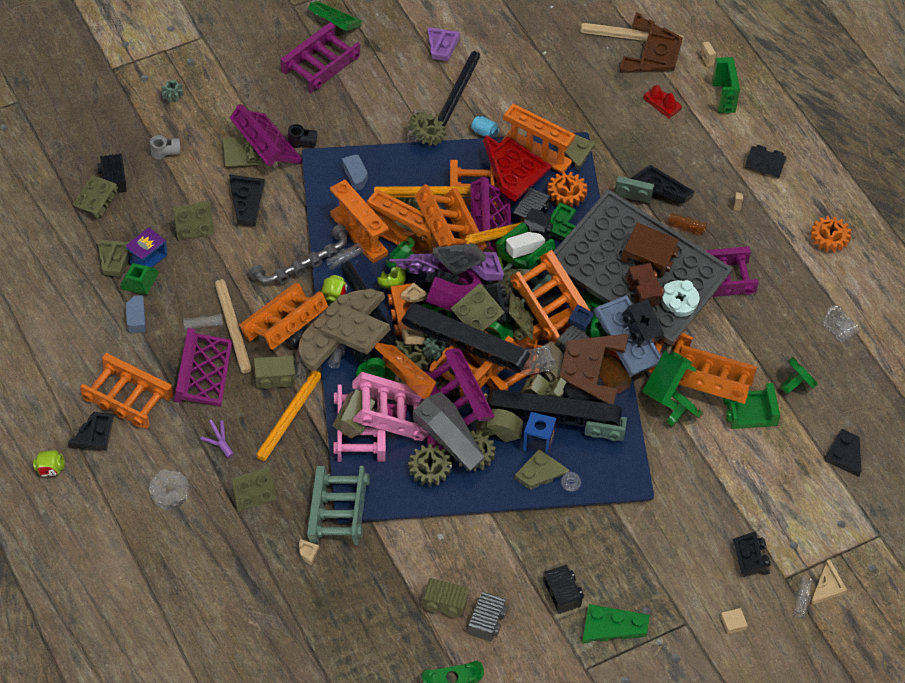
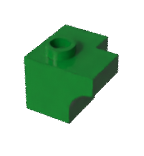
(139, 279)

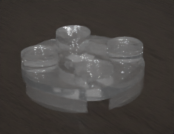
(169, 479)

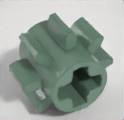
(172, 91)
(433, 348)

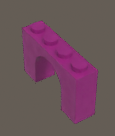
(448, 294)

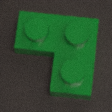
(561, 221)

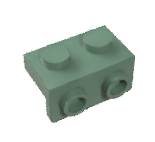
(634, 189)
(606, 431)

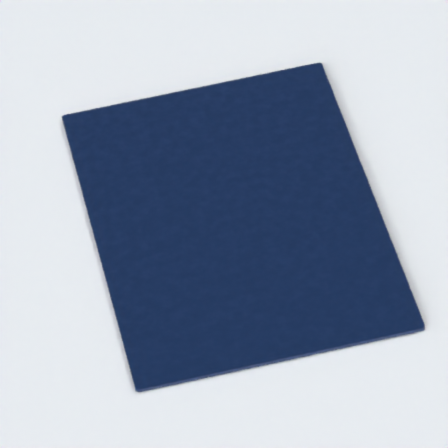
(607, 468)

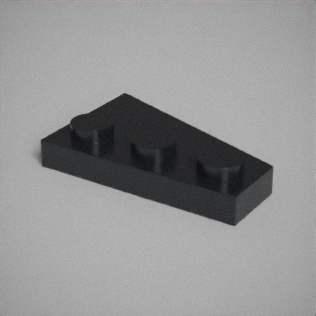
(664, 184)
(247, 198)

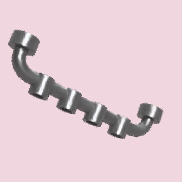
(298, 267)

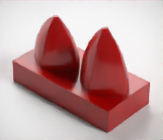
(662, 101)

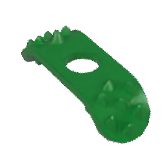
(467, 673)

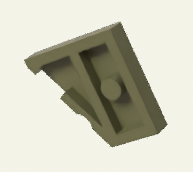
(579, 151)
(113, 257)
(539, 470)

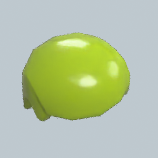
(395, 277)

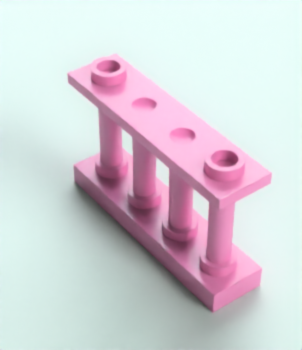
(392, 390)
(377, 447)

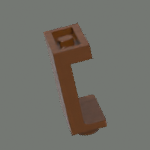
(651, 247)

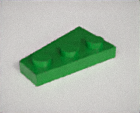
(335, 16)
(610, 623)

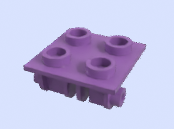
(418, 263)

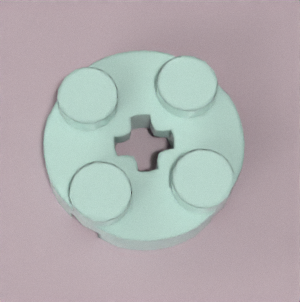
(684, 289)

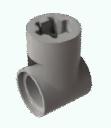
(161, 147)

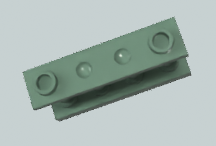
(321, 496)

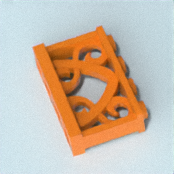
(396, 210)

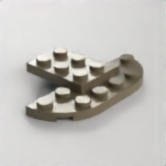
(344, 323)

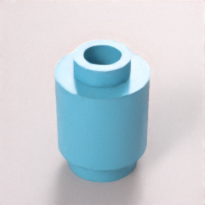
(485, 127)

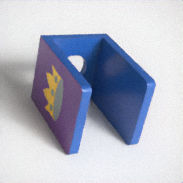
(147, 248)
(547, 433)

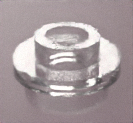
(571, 477)

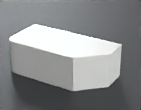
(524, 244)

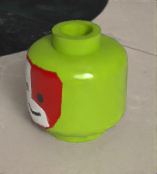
(333, 288)
(49, 463)

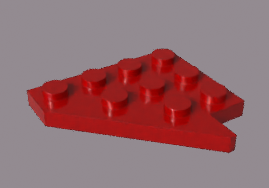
(514, 166)

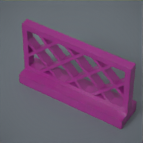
(264, 136)
(481, 206)
(186, 368)

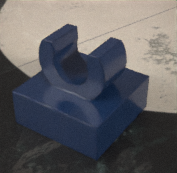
(581, 317)

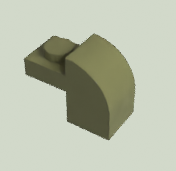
(540, 386)
(504, 425)

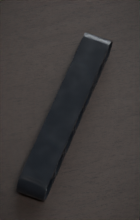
(466, 338)
(565, 410)

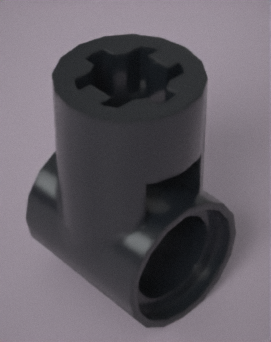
(299, 136)

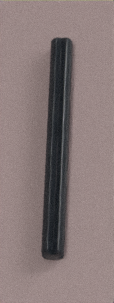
(459, 87)
(358, 284)

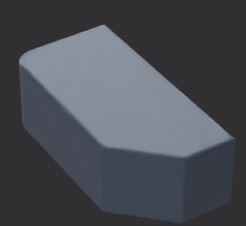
(355, 171)
(135, 315)

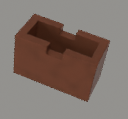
(645, 284)

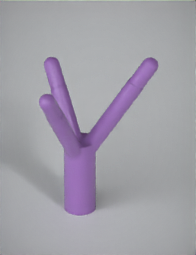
(221, 443)

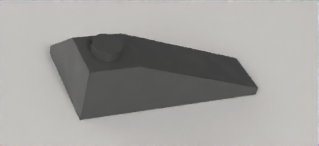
(445, 424)

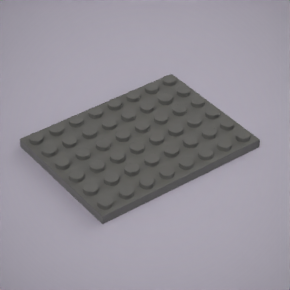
(594, 254)

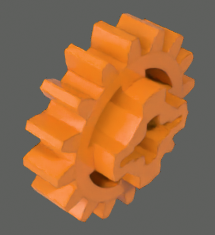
(567, 189)
(821, 234)

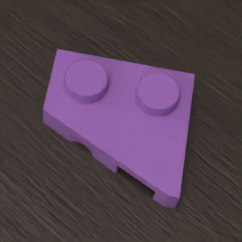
(442, 43)
(490, 268)

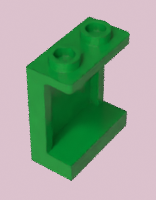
(726, 76)
(526, 261)
(667, 377)
(758, 411)

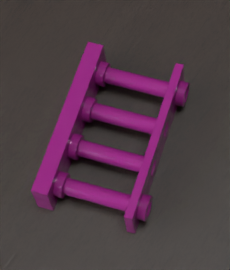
(314, 44)
(735, 256)
(466, 379)

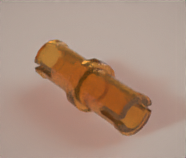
(687, 223)

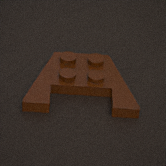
(660, 49)
(584, 361)

